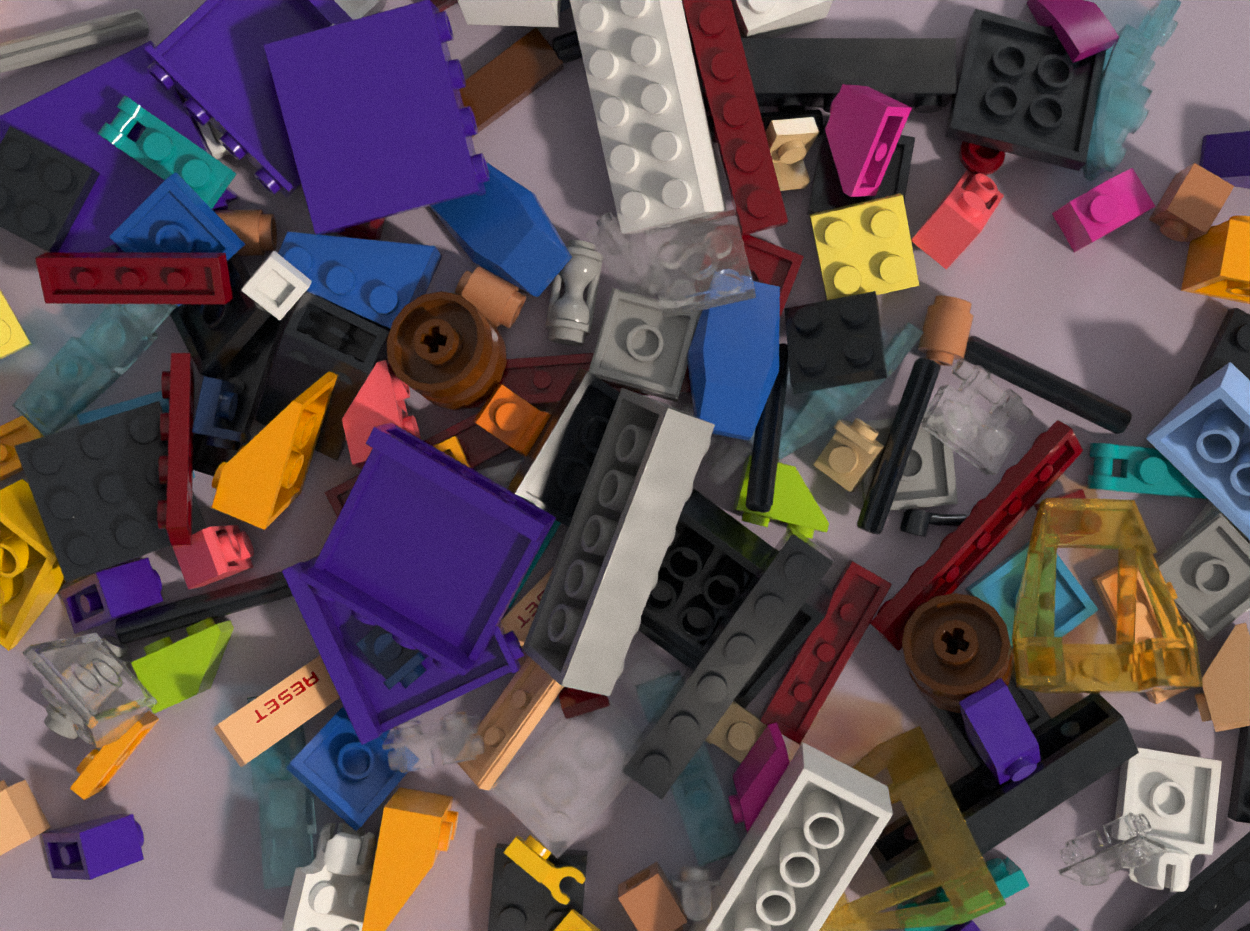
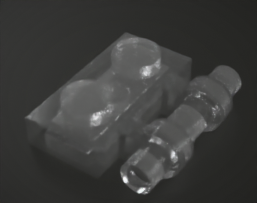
(968, 428)

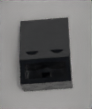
(316, 342)

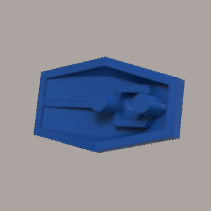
(507, 233)
(735, 362)

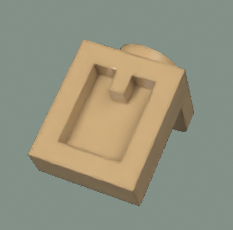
(788, 144)
(850, 453)
(736, 732)

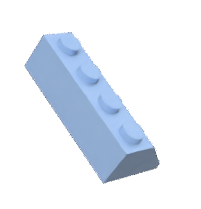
(1210, 442)

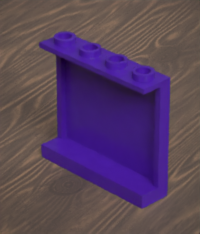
(227, 80)
(377, 116)
(70, 123)
(428, 549)
(360, 685)

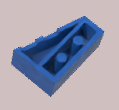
(363, 274)

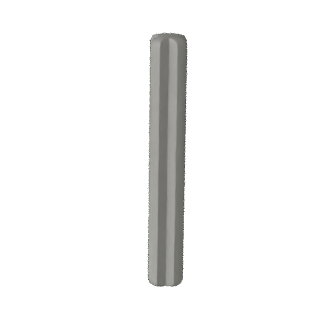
(72, 39)

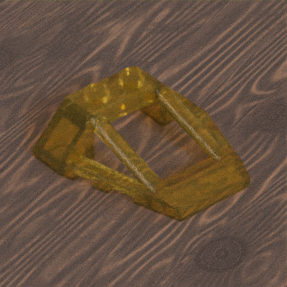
(1119, 668)
(944, 836)

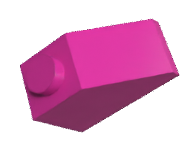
(863, 136)
(1103, 209)
(758, 776)

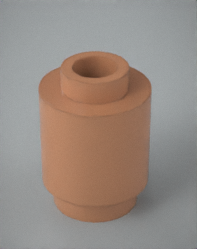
(253, 228)
(492, 296)
(946, 330)

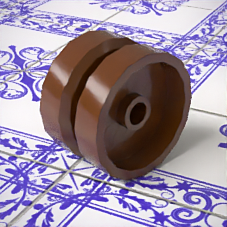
(446, 350)
(962, 627)

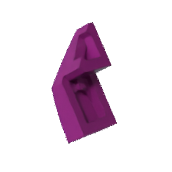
(1078, 25)

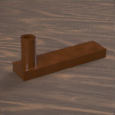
(510, 78)

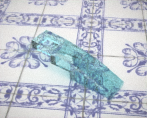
(829, 405)

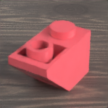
(958, 218)
(377, 403)
(214, 555)

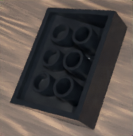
(702, 580)

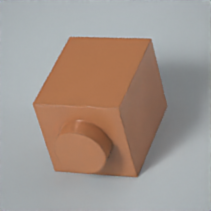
(1190, 203)
(652, 901)

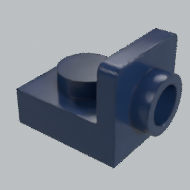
(214, 408)
(392, 659)

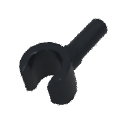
(918, 521)

